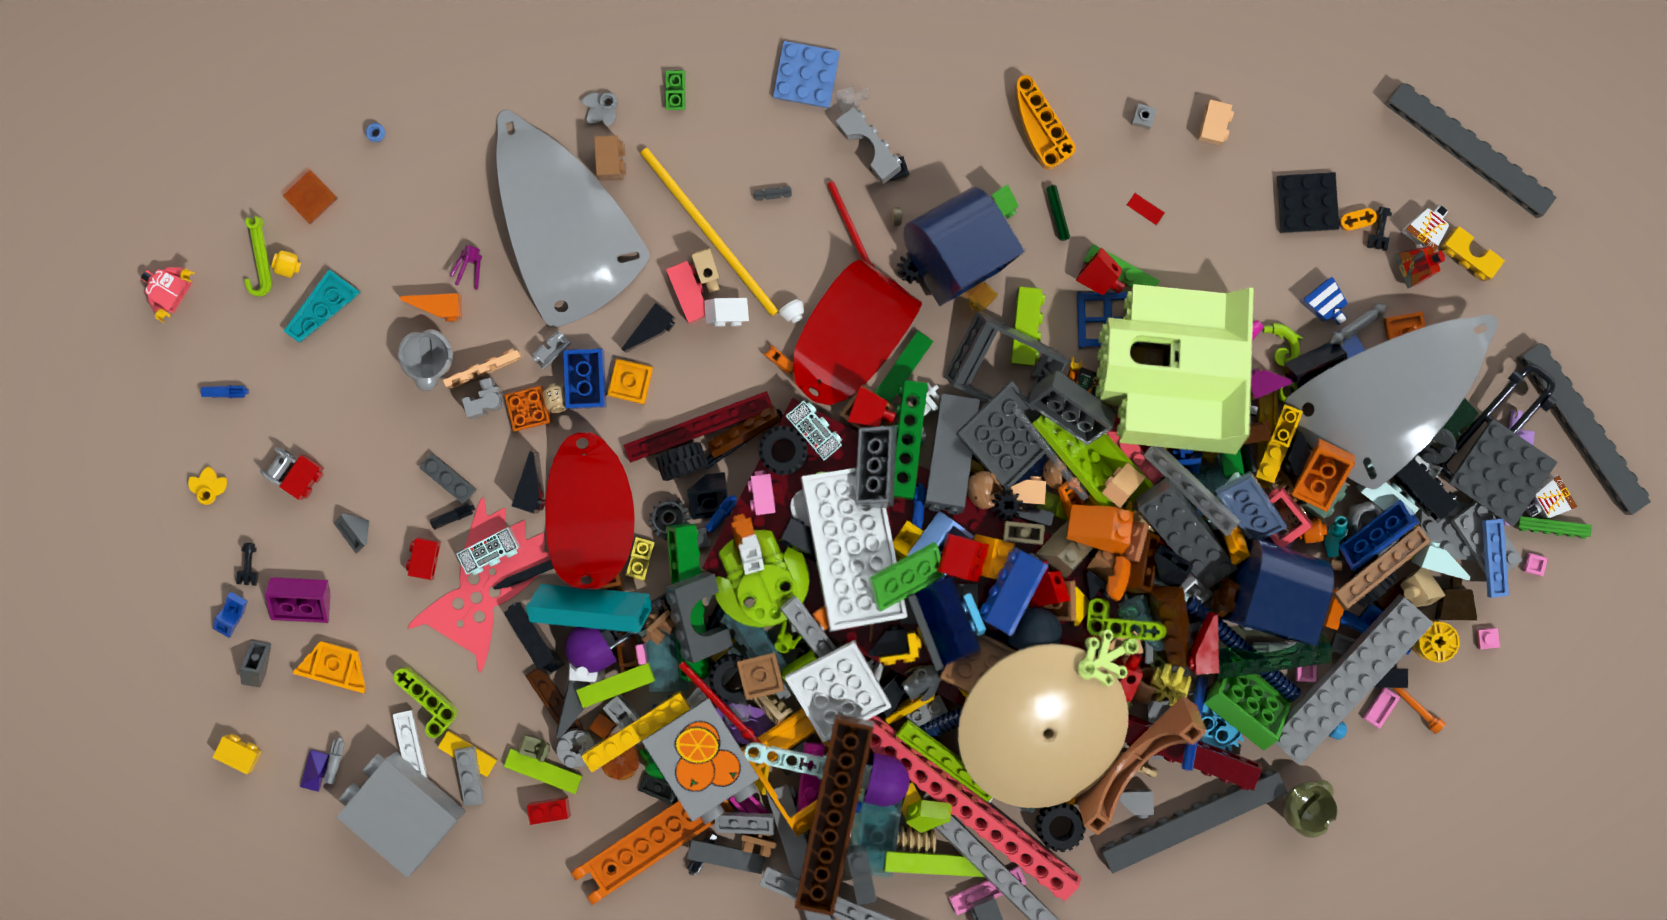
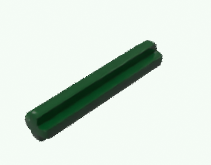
(1058, 212)

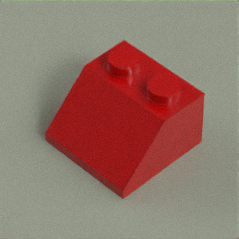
(963, 557)

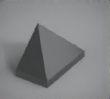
(353, 530)

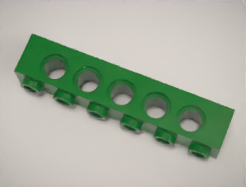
(918, 391)

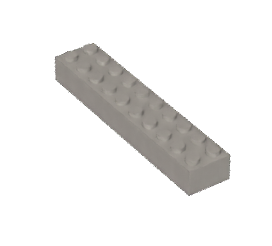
(1352, 678)

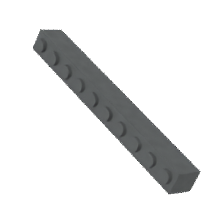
(1470, 150)
(1587, 433)
(1192, 821)

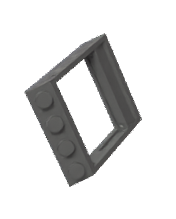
(975, 346)

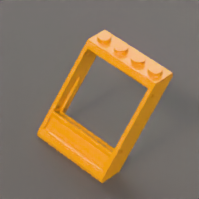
(786, 736)

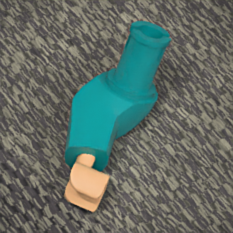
(1335, 535)

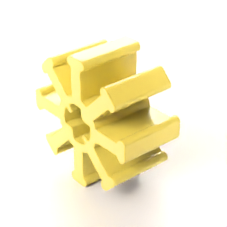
(1170, 684)

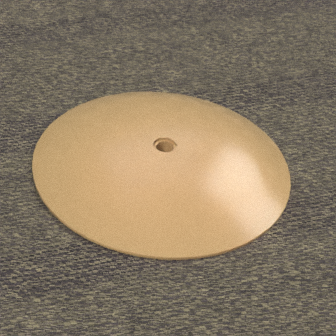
(1014, 705)

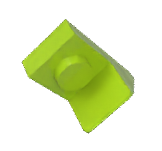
(1053, 504)

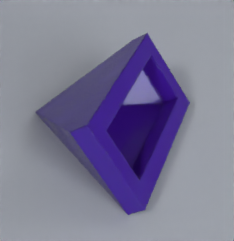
(314, 770)

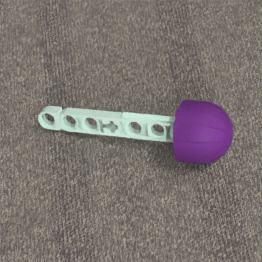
(883, 780)

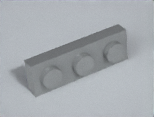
(469, 776)
(745, 823)

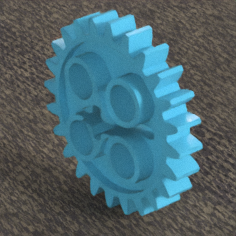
(1230, 736)

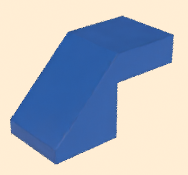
(230, 615)

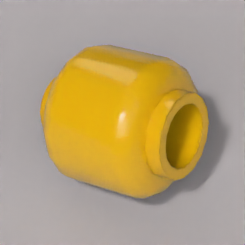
(285, 264)

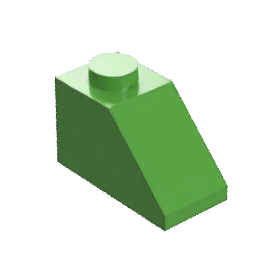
(1005, 201)

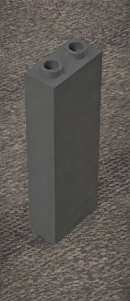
(950, 456)

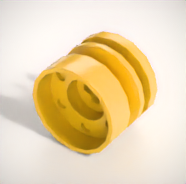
(1442, 652)

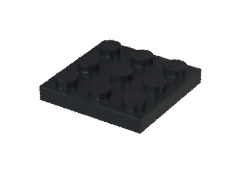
(1308, 202)

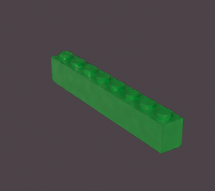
(684, 564)

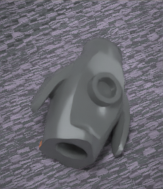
(922, 681)

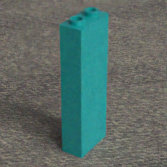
(589, 608)

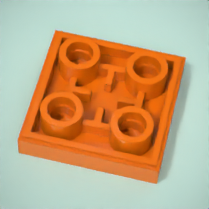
(527, 408)

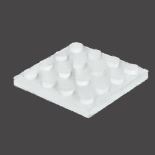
(838, 685)

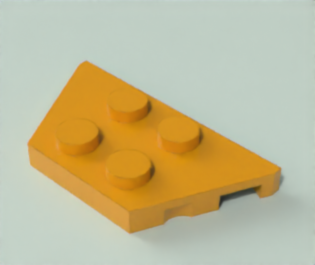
(333, 666)

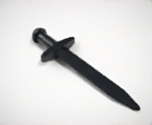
(524, 575)

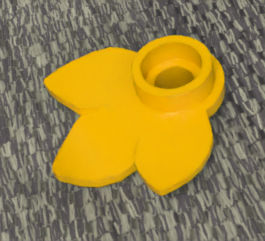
(207, 483)

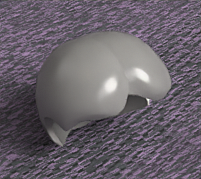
(425, 357)

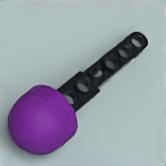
(593, 646)

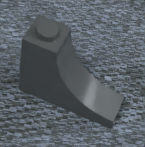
(861, 874)

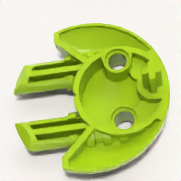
(762, 585)

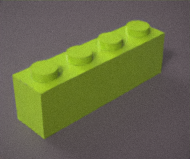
(1027, 322)

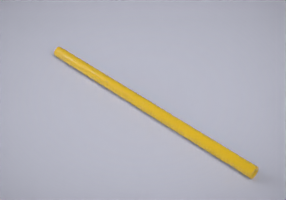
(709, 231)

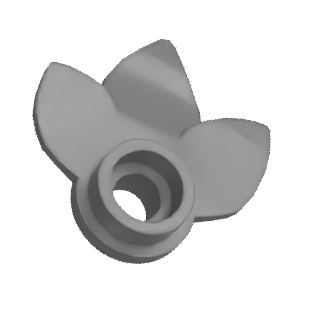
(598, 110)

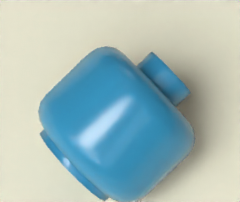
(1339, 732)

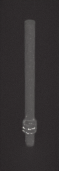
(1073, 482)

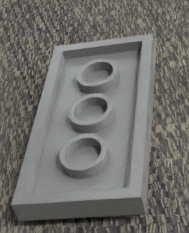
(1469, 526)

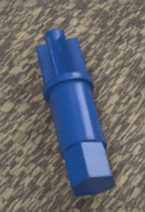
(224, 391)
(918, 505)
(723, 510)

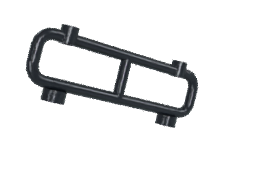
(1544, 401)

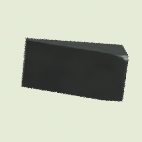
(657, 788)

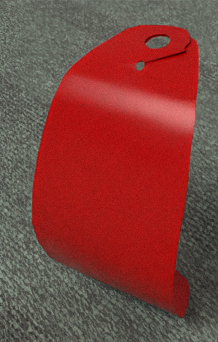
(852, 332)

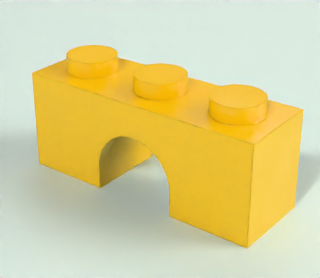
(1457, 246)

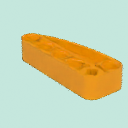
(1037, 130)

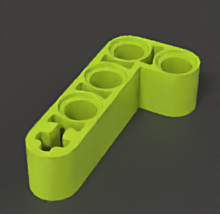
(1126, 624)
(423, 699)

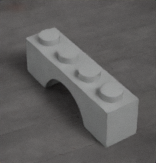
(854, 126)

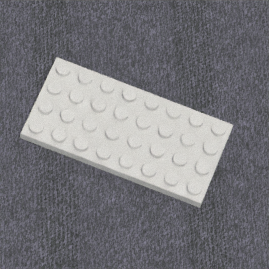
(849, 549)

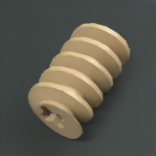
(916, 840)

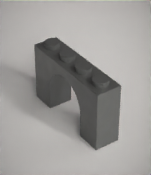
(682, 598)

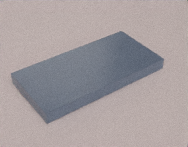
(1251, 506)

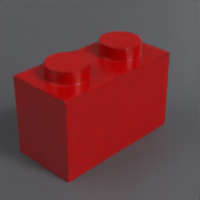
(302, 477)
(423, 558)
(548, 810)

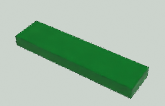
(904, 366)

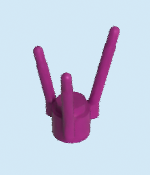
(468, 255)

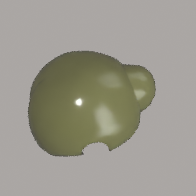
(1310, 808)

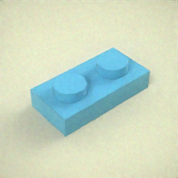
(975, 619)

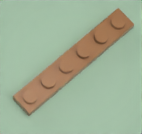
(1381, 567)

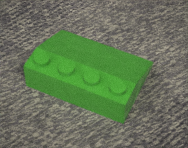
(1250, 707)

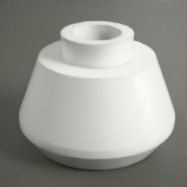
(792, 311)

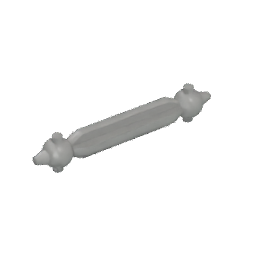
(1358, 324)

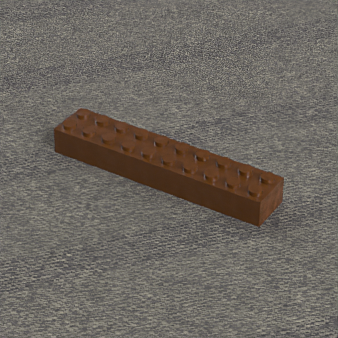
(834, 814)

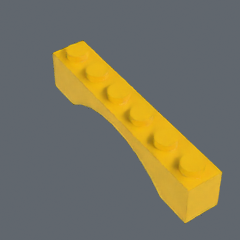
(636, 731)

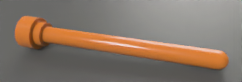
(1435, 724)

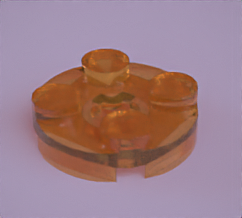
(626, 771)

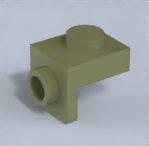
(534, 747)

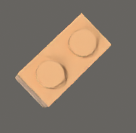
(1215, 122)
(1123, 484)

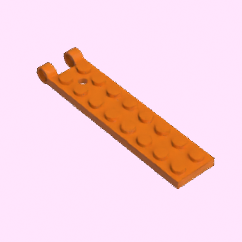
(642, 848)

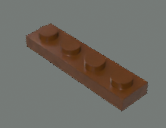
(744, 431)

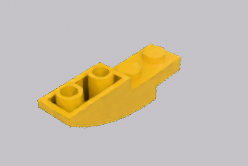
(1279, 443)

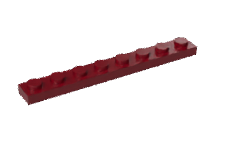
(697, 427)

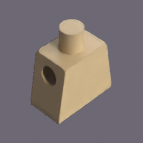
(702, 260)
(1421, 588)

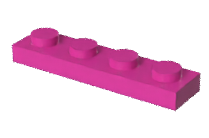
(809, 784)

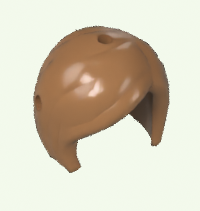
(1052, 475)
(980, 487)
(1145, 693)

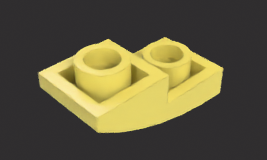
(640, 559)

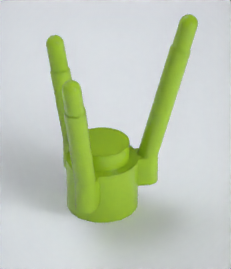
(784, 640)

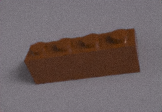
(1169, 608)

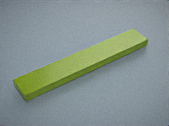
(939, 756)
(929, 864)

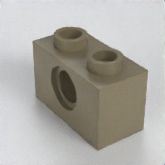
(1023, 532)

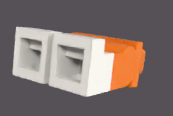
(747, 544)

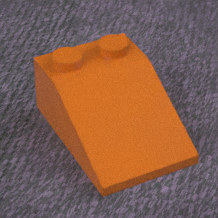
(1323, 475)
(1100, 527)

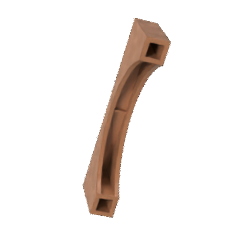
(1177, 725)

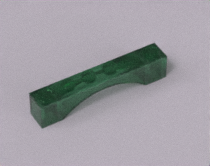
(1241, 663)

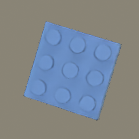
(806, 74)

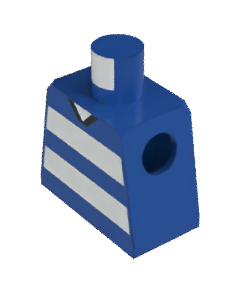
(1326, 302)

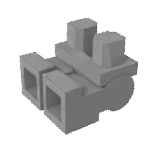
(489, 400)

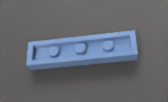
(1495, 558)

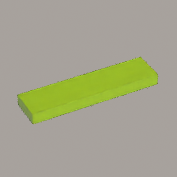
(615, 685)
(543, 771)

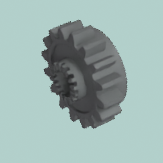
(664, 511)

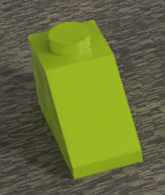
(928, 814)

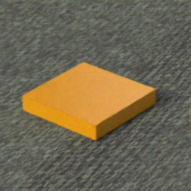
(630, 381)

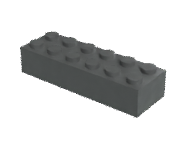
(1186, 532)

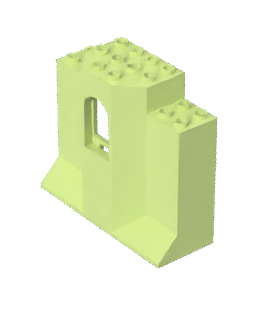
(1200, 398)

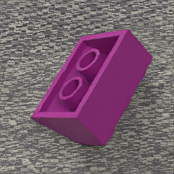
(1265, 382)
(298, 599)

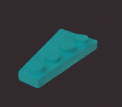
(322, 304)

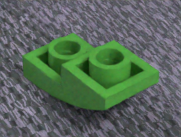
(675, 90)

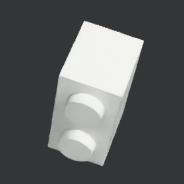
(726, 310)

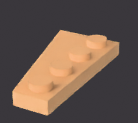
(480, 370)

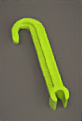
(260, 256)

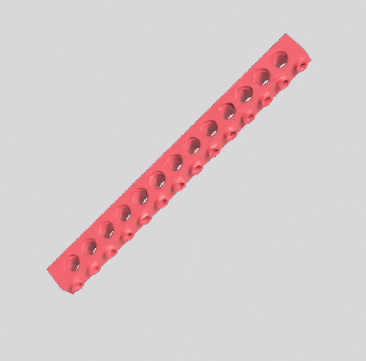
(994, 820)

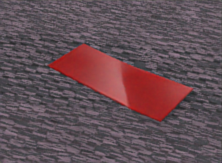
(1145, 208)

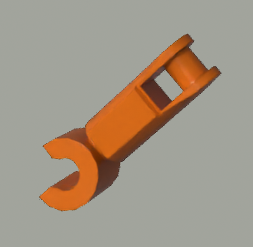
(782, 362)

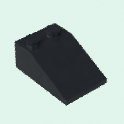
(530, 489)

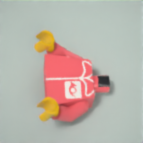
(166, 289)

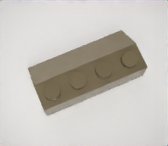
(1063, 553)

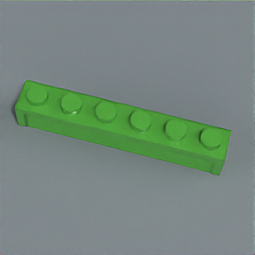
(1553, 526)

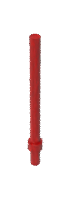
(848, 222)
(747, 733)

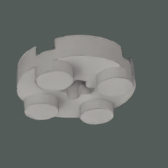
(564, 746)

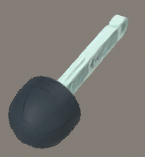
(1036, 628)

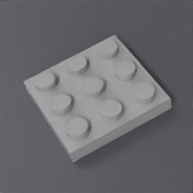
(1446, 533)

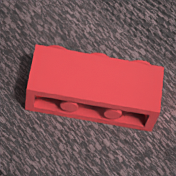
(688, 291)

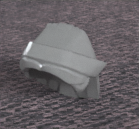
(1361, 514)

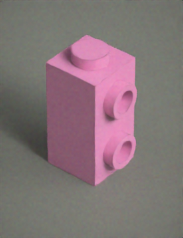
(762, 492)

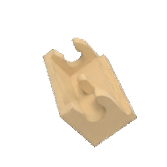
(773, 708)

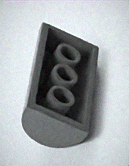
(876, 467)

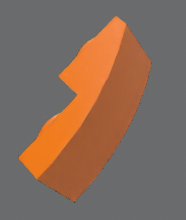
(1117, 584)

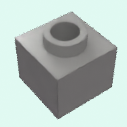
(1142, 122)

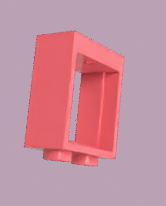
(1300, 528)

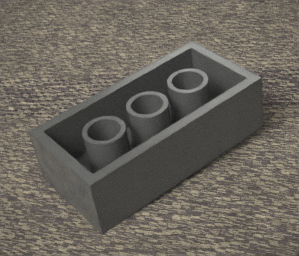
(1072, 407)

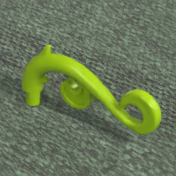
(1279, 355)

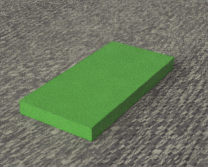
(906, 576)

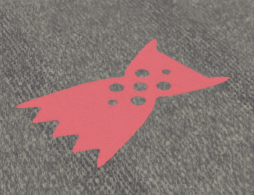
(444, 616)

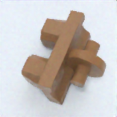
(655, 625)
(767, 843)

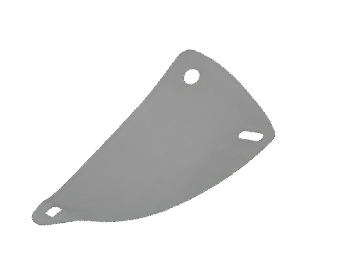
(562, 225)
(1394, 395)

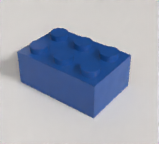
(584, 378)

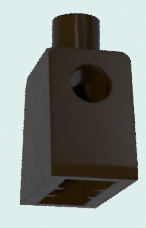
(1457, 603)

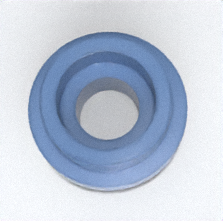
(372, 127)

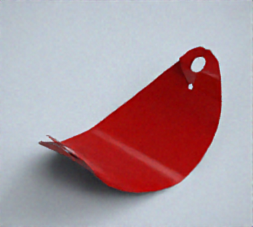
(588, 512)

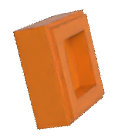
(602, 725)

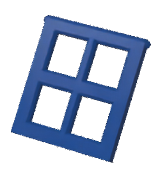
(1082, 320)

